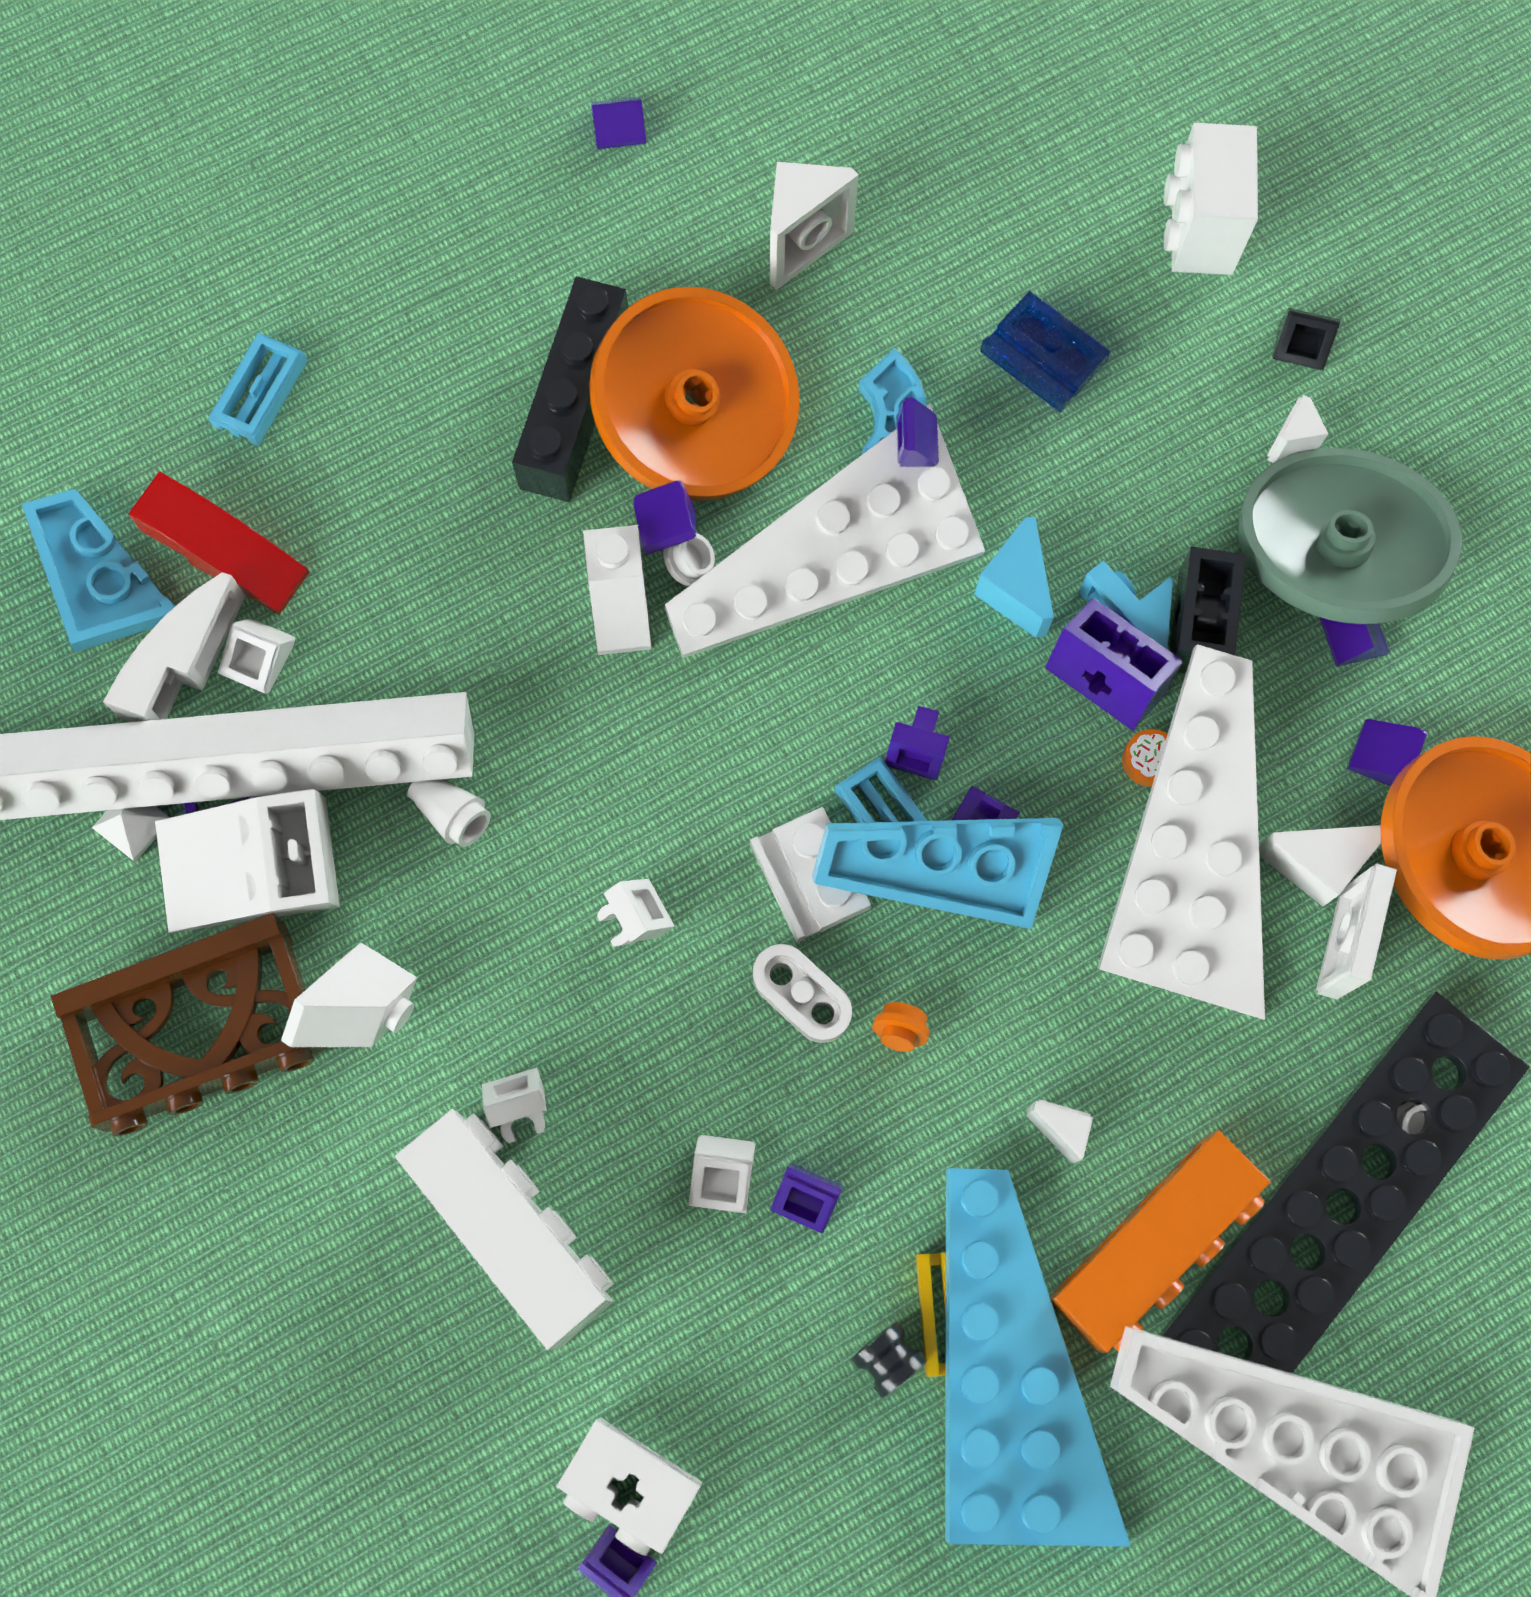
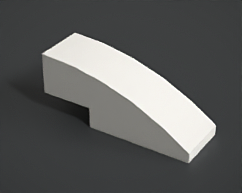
(176, 652)

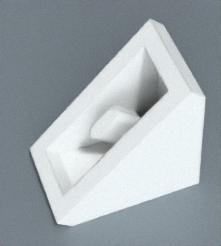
(1321, 859)

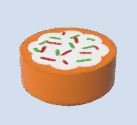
(1143, 755)

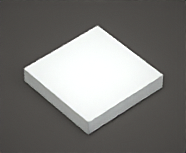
(1356, 932)

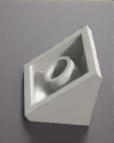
(809, 216)

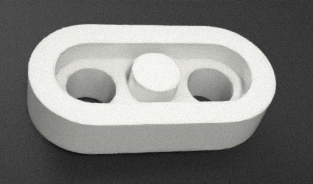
(802, 994)

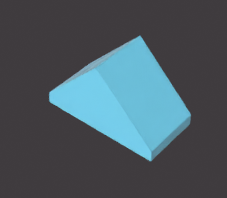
(1018, 582)

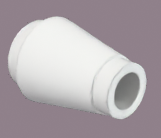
(451, 810)

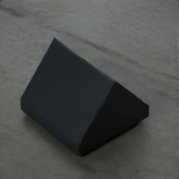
(1305, 338)

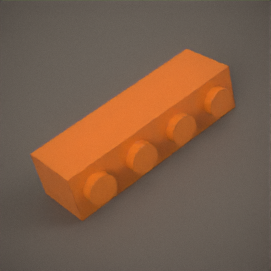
(1160, 1241)

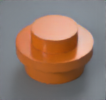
(901, 1026)

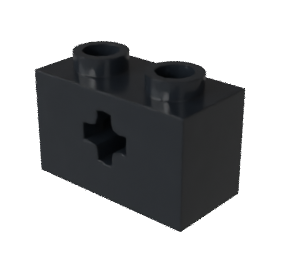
(1207, 602)

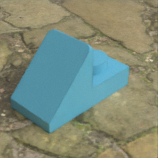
(1117, 593)

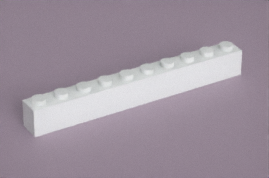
(235, 755)

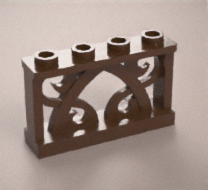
(114, 1001)

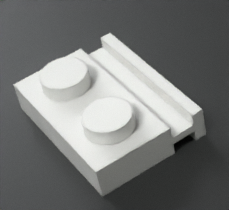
(788, 864)

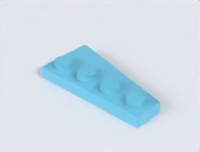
(952, 865)

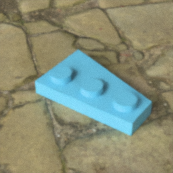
(90, 574)

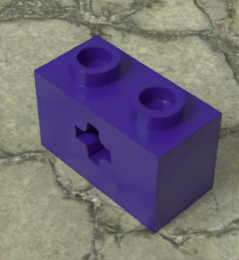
(1113, 663)

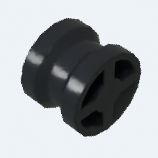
(889, 1359)

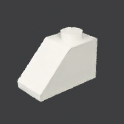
(617, 589)
(352, 1003)

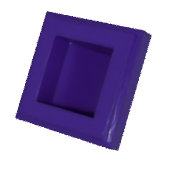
(618, 122)
(1354, 642)
(806, 1198)
(616, 1566)

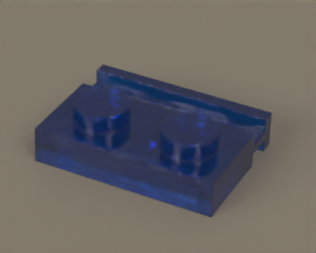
(1045, 351)

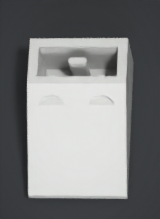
(247, 861)

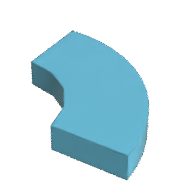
(889, 384)

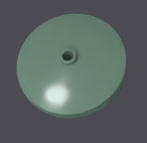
(1349, 535)

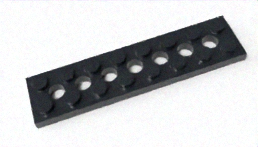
(1333, 1163)

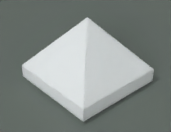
(130, 828)

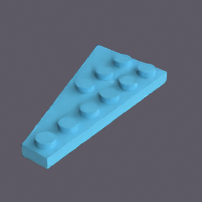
(1015, 1419)

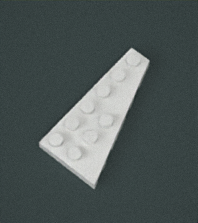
(838, 544)
(1194, 874)
(1339, 1460)

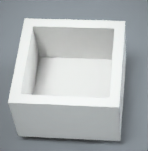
(1212, 198)

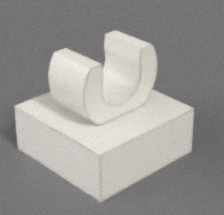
(637, 911)
(514, 1099)

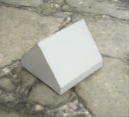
(1300, 432)

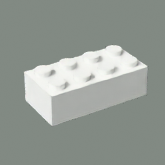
(505, 1229)

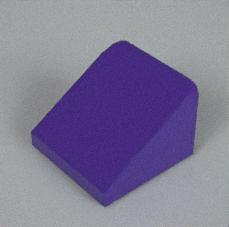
(916, 435)
(665, 517)
(1385, 749)

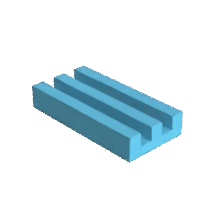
(273, 401)
(891, 784)

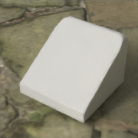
(255, 654)
(1063, 1126)
(721, 1173)

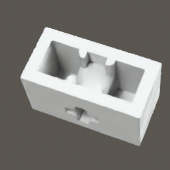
(614, 1454)

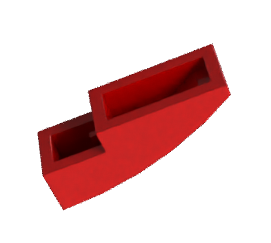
(217, 542)

